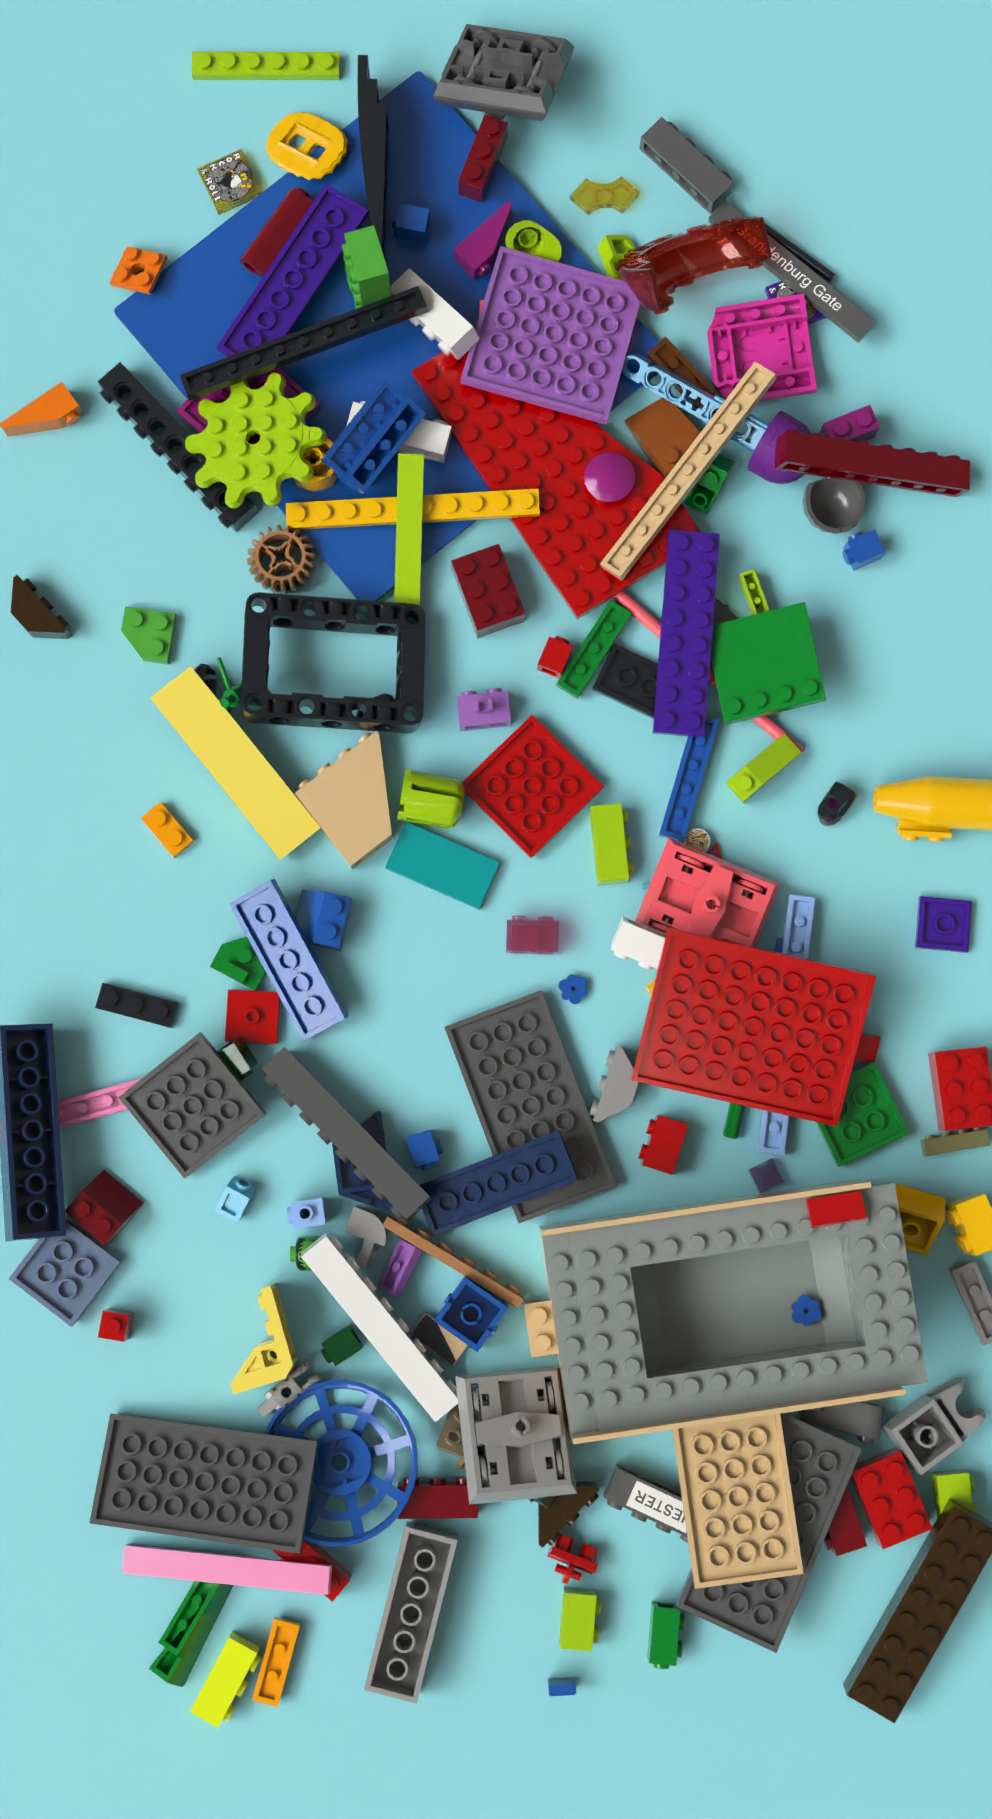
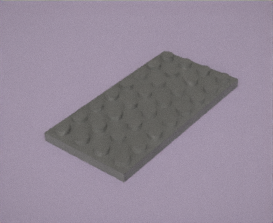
(528, 1091)
(205, 1483)
(763, 1608)

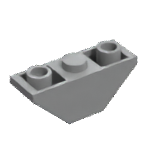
(616, 1087)

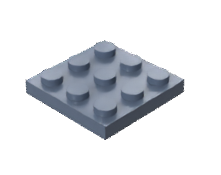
(65, 1272)

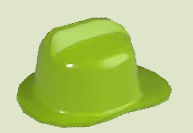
(533, 239)

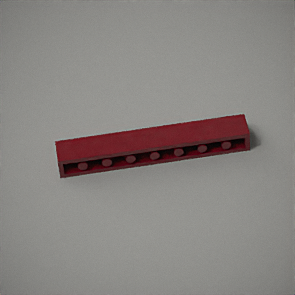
(872, 463)

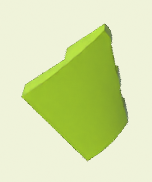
(613, 249)

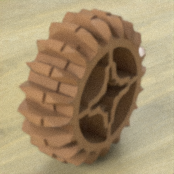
(272, 577)

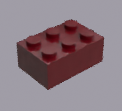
(488, 590)

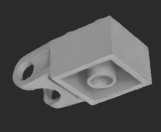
(941, 1424)

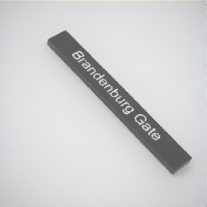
(804, 280)

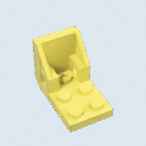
(260, 1366)

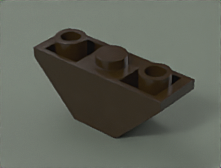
(36, 613)
(564, 1512)

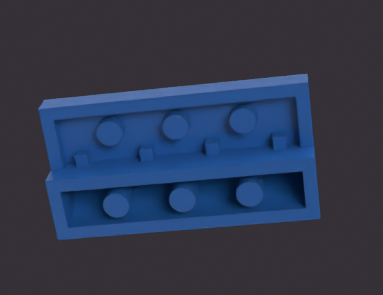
(373, 437)

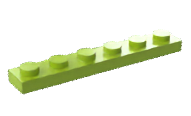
(265, 65)

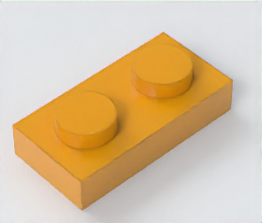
(167, 829)

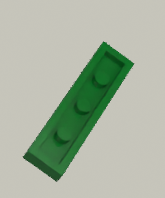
(593, 649)

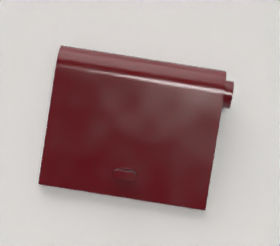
(276, 232)

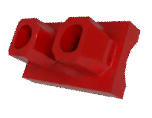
(583, 1562)

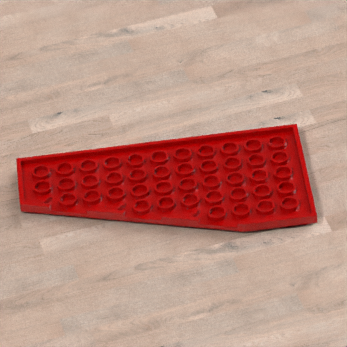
(548, 450)

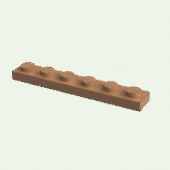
(464, 1265)

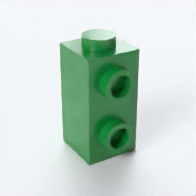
(664, 1634)

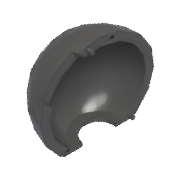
(834, 504)

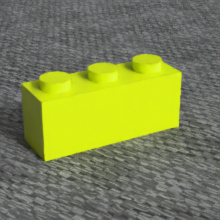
(226, 1680)

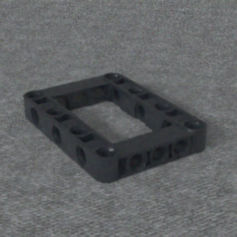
(334, 616)

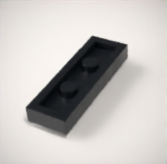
(136, 1005)

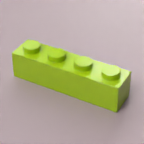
(753, 592)

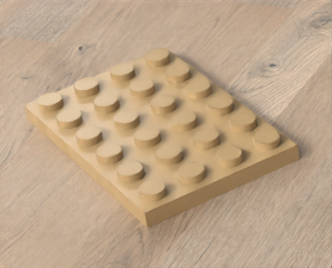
(737, 1501)

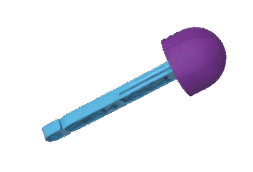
(762, 441)

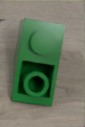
(710, 484)

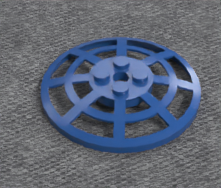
(358, 1457)

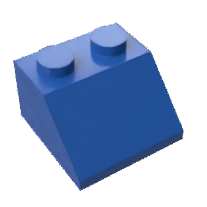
(323, 917)

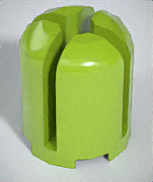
(431, 799)

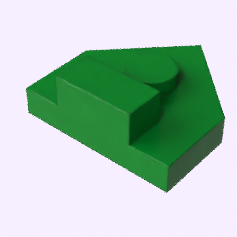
(240, 963)

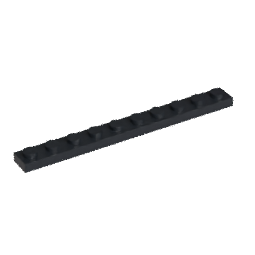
(303, 343)

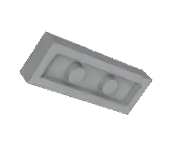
(975, 1298)

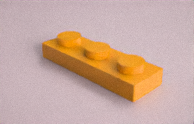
(276, 1661)

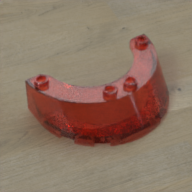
(676, 261)

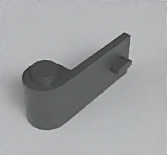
(854, 1418)

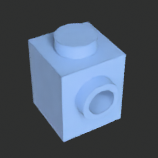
(317, 1213)

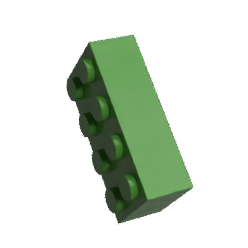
(365, 267)

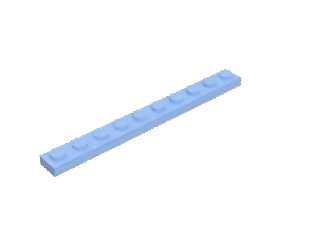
(795, 942)

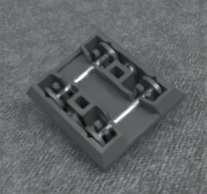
(504, 72)

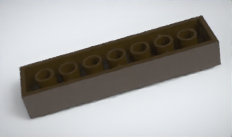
(921, 1611)

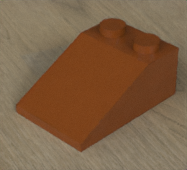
(662, 434)

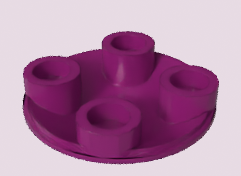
(609, 477)

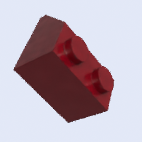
(104, 1207)

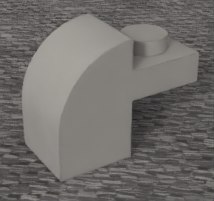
(370, 1228)

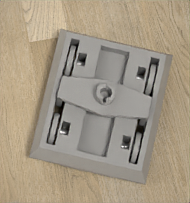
(515, 1435)

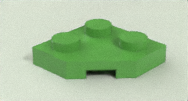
(150, 633)

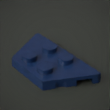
(348, 1182)

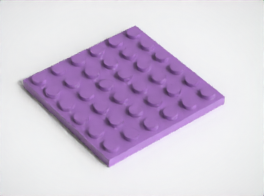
(552, 335)

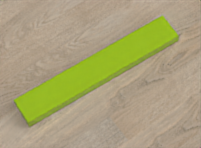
(409, 528)

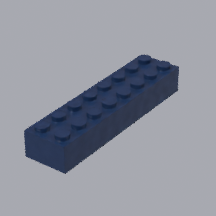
(30, 1134)

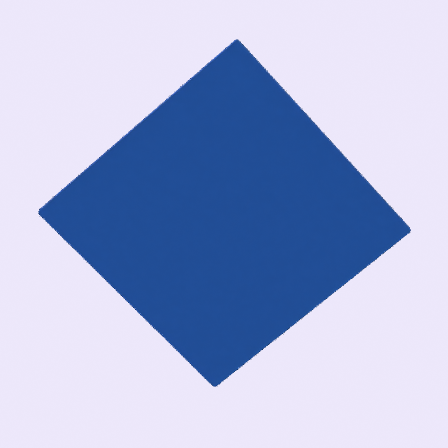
(209, 287)

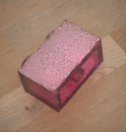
(532, 936)

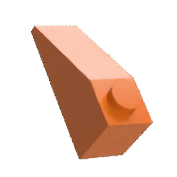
(48, 412)

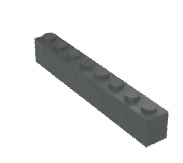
(346, 1134)

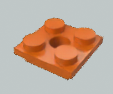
(133, 261)

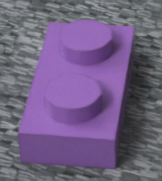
(399, 1268)

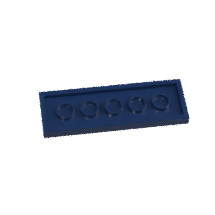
(498, 1182)

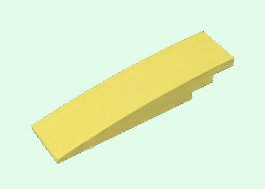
(235, 762)

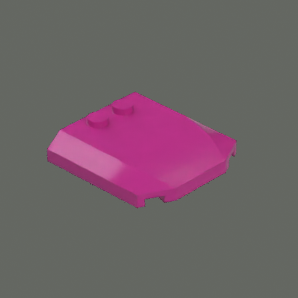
(766, 333)

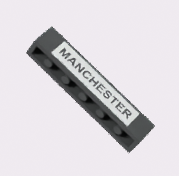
(646, 1500)

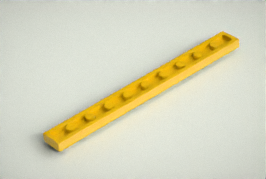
(435, 509)

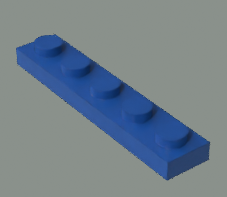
(688, 783)

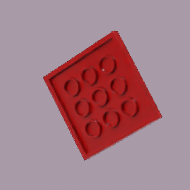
(531, 786)

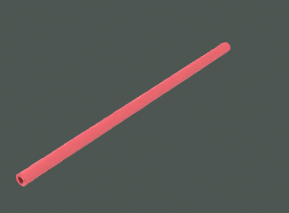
(655, 626)

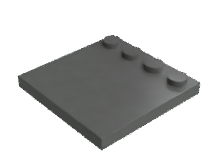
(192, 1105)

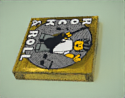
(229, 181)

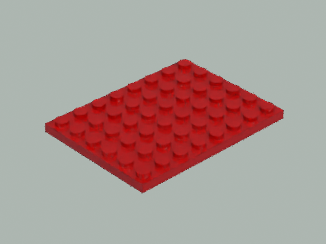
(752, 1026)

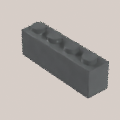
(686, 164)

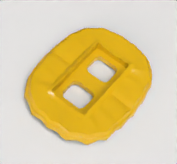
(317, 132)

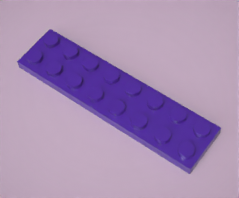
(295, 273)
(686, 633)

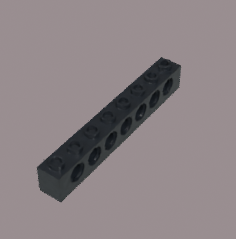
(120, 381)

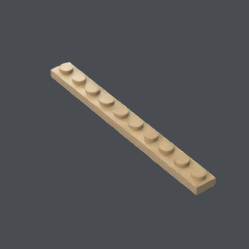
(688, 470)

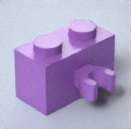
(483, 710)

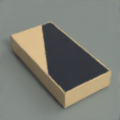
(438, 1339)

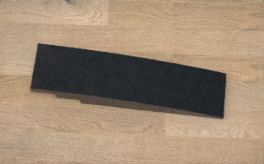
(374, 147)

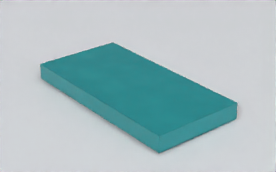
(442, 865)

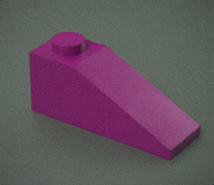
(480, 248)

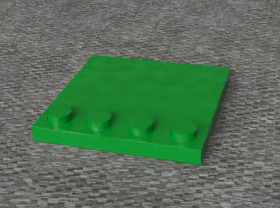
(766, 664)

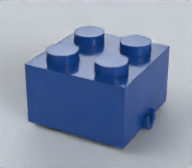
(471, 1313)

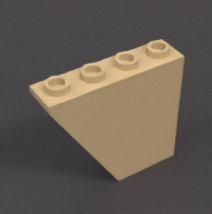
(351, 800)

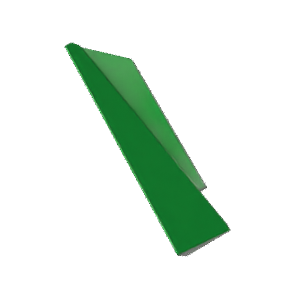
(189, 1631)

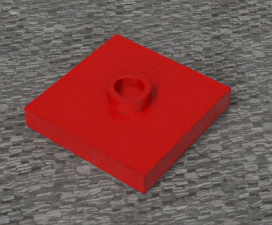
(252, 1016)

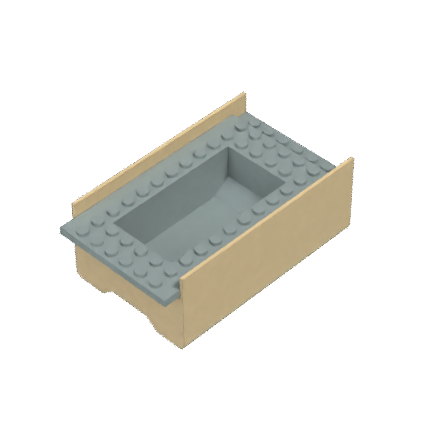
(691, 1311)

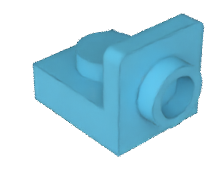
(235, 1198)

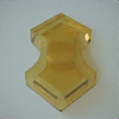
(614, 195)

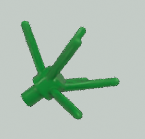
(232, 695)

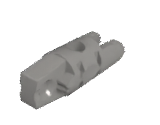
(277, 1398)

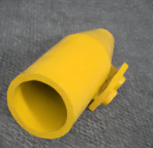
(935, 805)

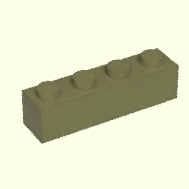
(956, 1142)

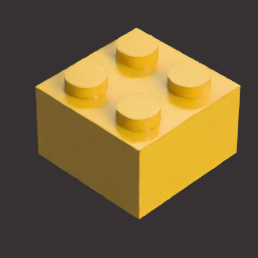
(972, 1223)

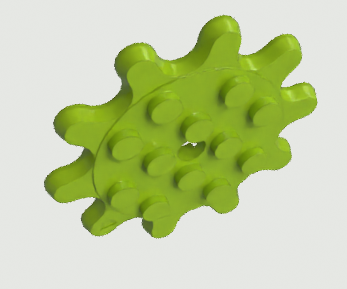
(269, 461)

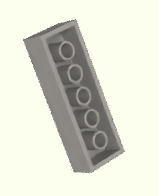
(411, 1612)

